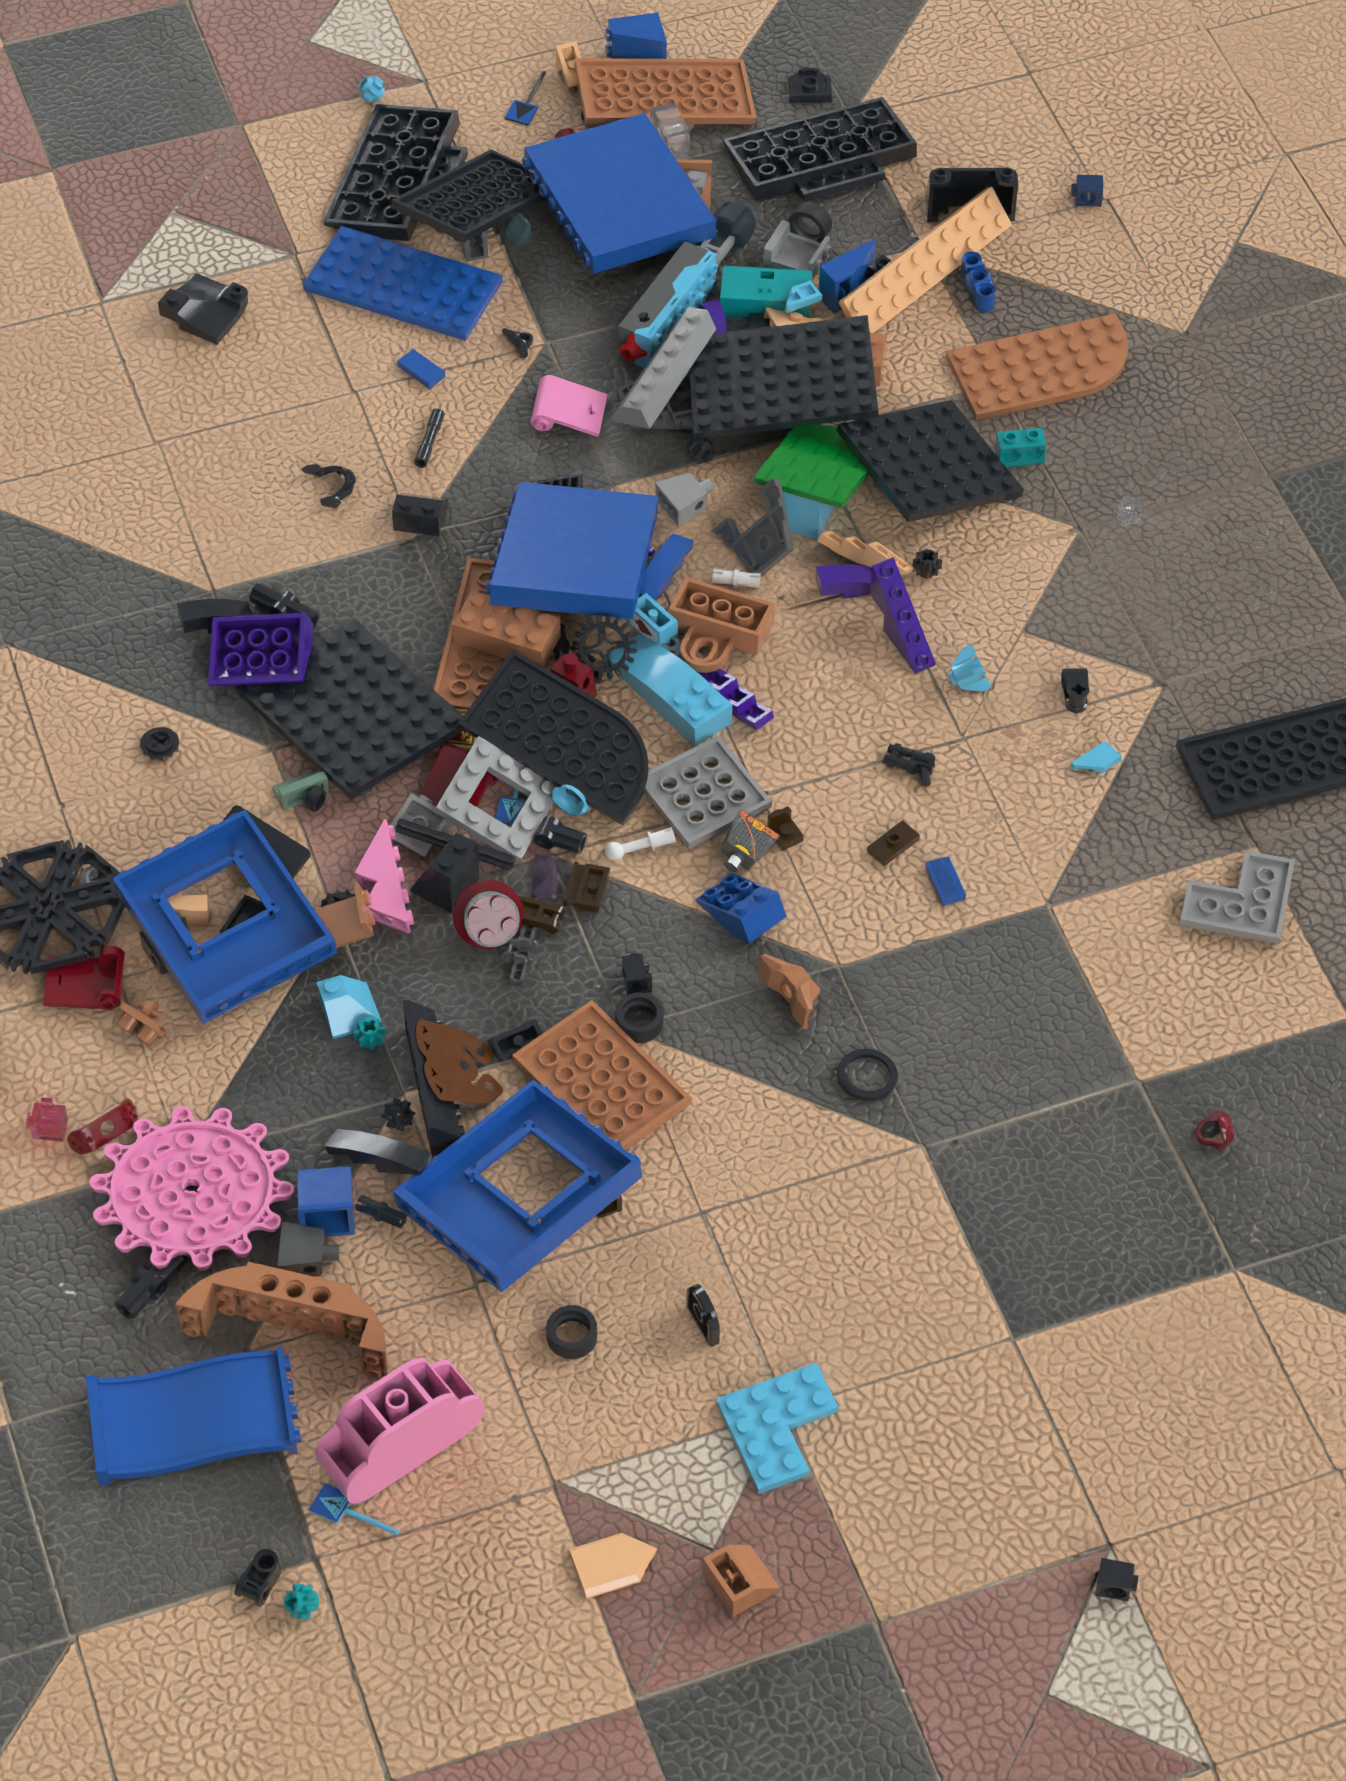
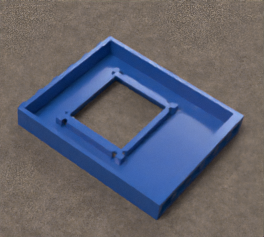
(245, 957)
(483, 1222)

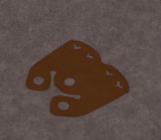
(445, 1058)

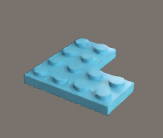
(762, 1420)

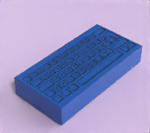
(945, 881)

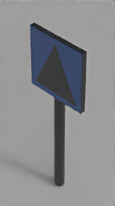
(524, 111)

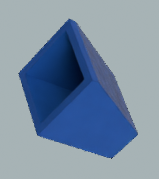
(636, 37)
(327, 1200)

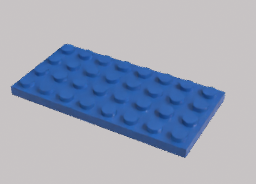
(403, 283)

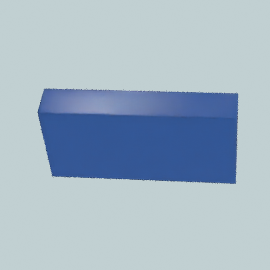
(421, 368)

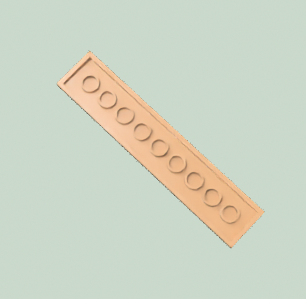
(927, 260)

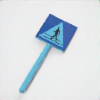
(509, 808)
(332, 1505)

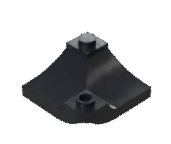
(205, 307)

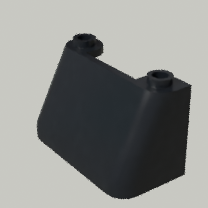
(959, 185)

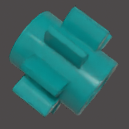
(369, 1032)
(301, 1601)

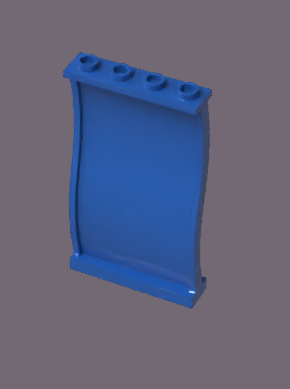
(192, 1415)

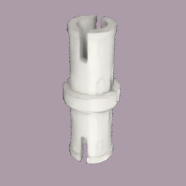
(736, 578)

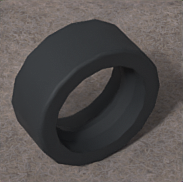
(816, 214)
(645, 1002)
(566, 1314)

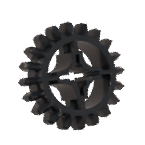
(602, 635)

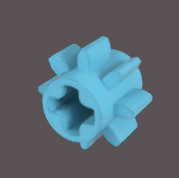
(371, 88)

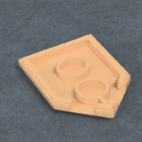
(611, 1563)

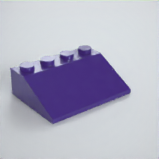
(259, 649)

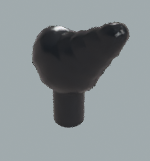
(520, 340)

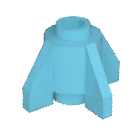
(968, 671)

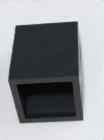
(449, 873)

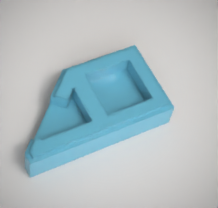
(802, 296)
(1098, 759)

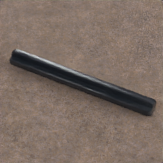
(441, 839)

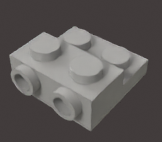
(420, 811)

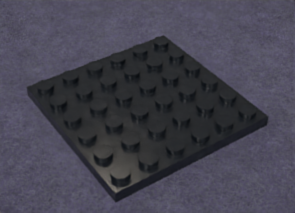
(929, 460)

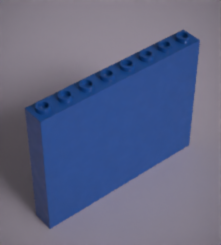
(619, 193)
(573, 550)

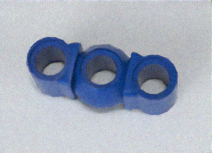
(978, 281)

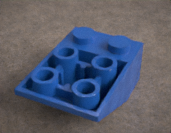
(845, 274)
(743, 907)

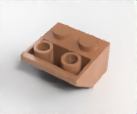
(738, 1577)

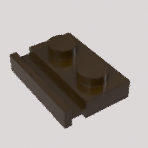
(586, 887)

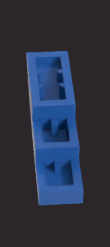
(664, 566)

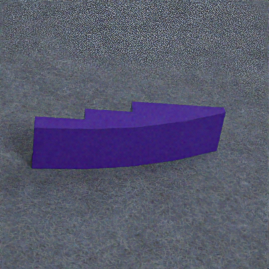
(743, 701)

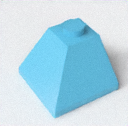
(345, 1003)

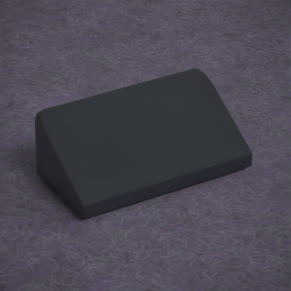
(513, 1040)

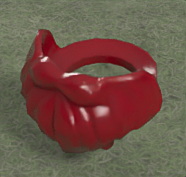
(1221, 1140)

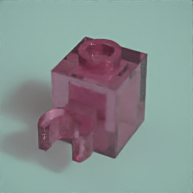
(47, 1120)

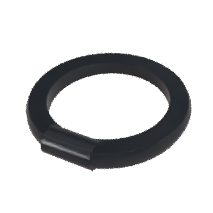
(860, 1094)

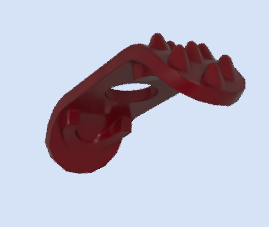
(90, 1137)

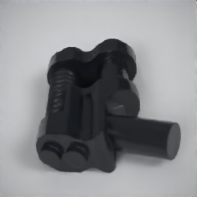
(919, 762)

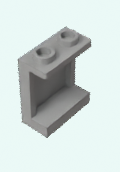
(795, 252)

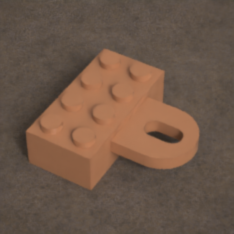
(719, 621)
(505, 628)

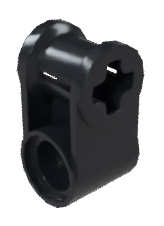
(1075, 688)
(258, 1582)

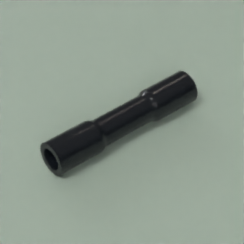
(425, 448)

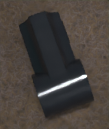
(553, 833)

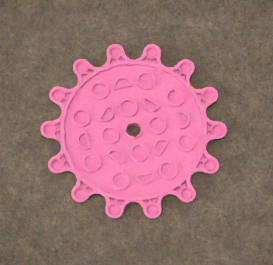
(152, 1179)

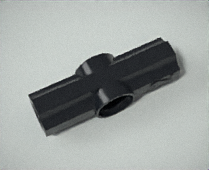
(280, 602)
(147, 1285)

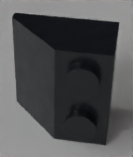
(418, 514)

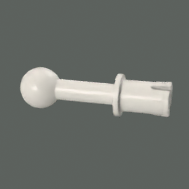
(614, 851)

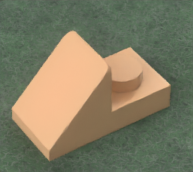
(565, 62)

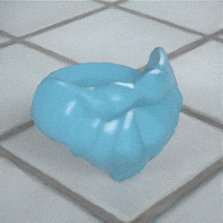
(569, 803)

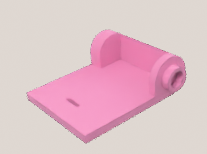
(568, 405)

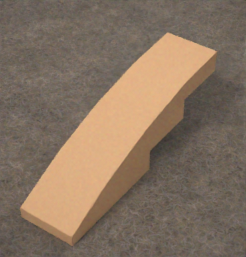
(860, 552)

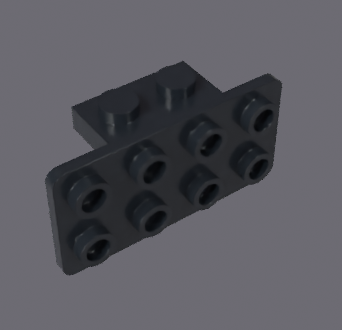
(288, 850)

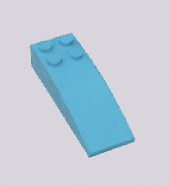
(675, 691)

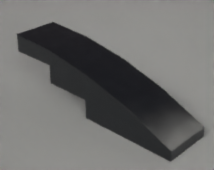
(383, 1152)

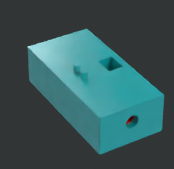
(753, 289)

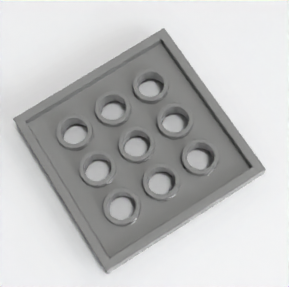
(700, 805)

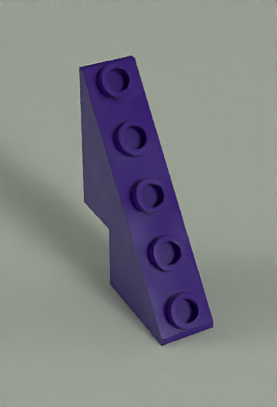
(899, 615)

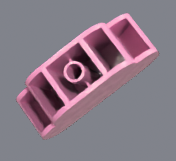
(397, 1427)

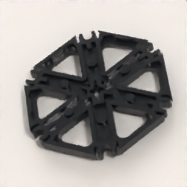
(65, 903)

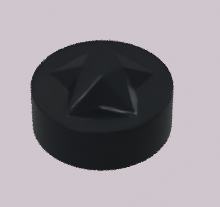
(315, 799)

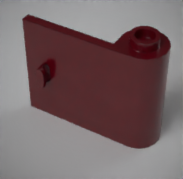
(446, 766)
(87, 983)

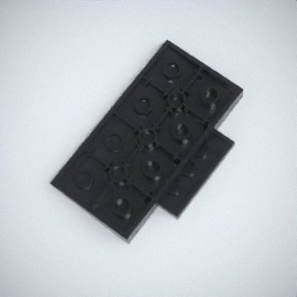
(822, 151)
(395, 154)

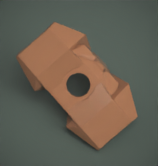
(792, 984)

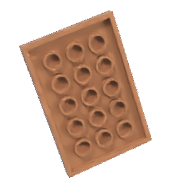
(603, 1075)

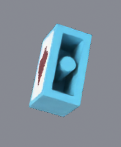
(654, 621)

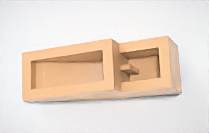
(192, 907)

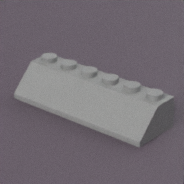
(666, 369)

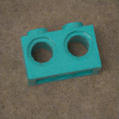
(1021, 447)

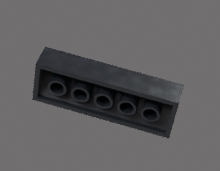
(438, 1115)

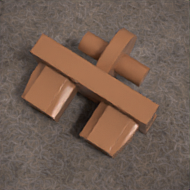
(132, 1017)

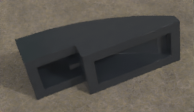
(200, 613)

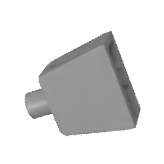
(683, 496)

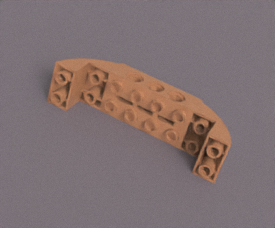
(287, 1301)

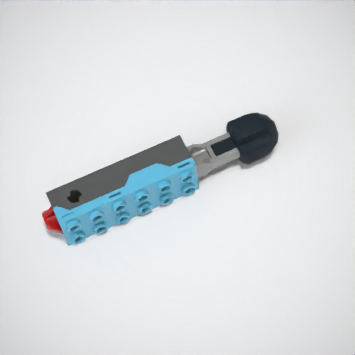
(682, 284)

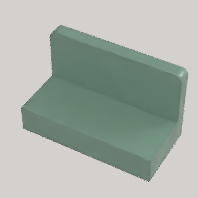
(295, 790)

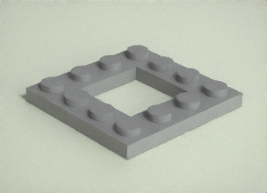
(457, 809)

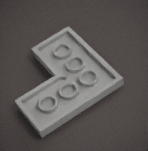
(1248, 912)

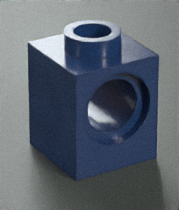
(1088, 190)

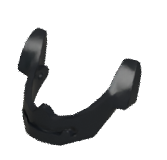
(347, 488)

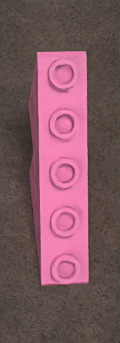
(380, 874)

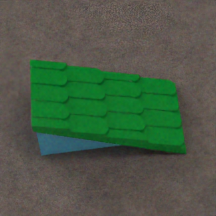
(814, 474)

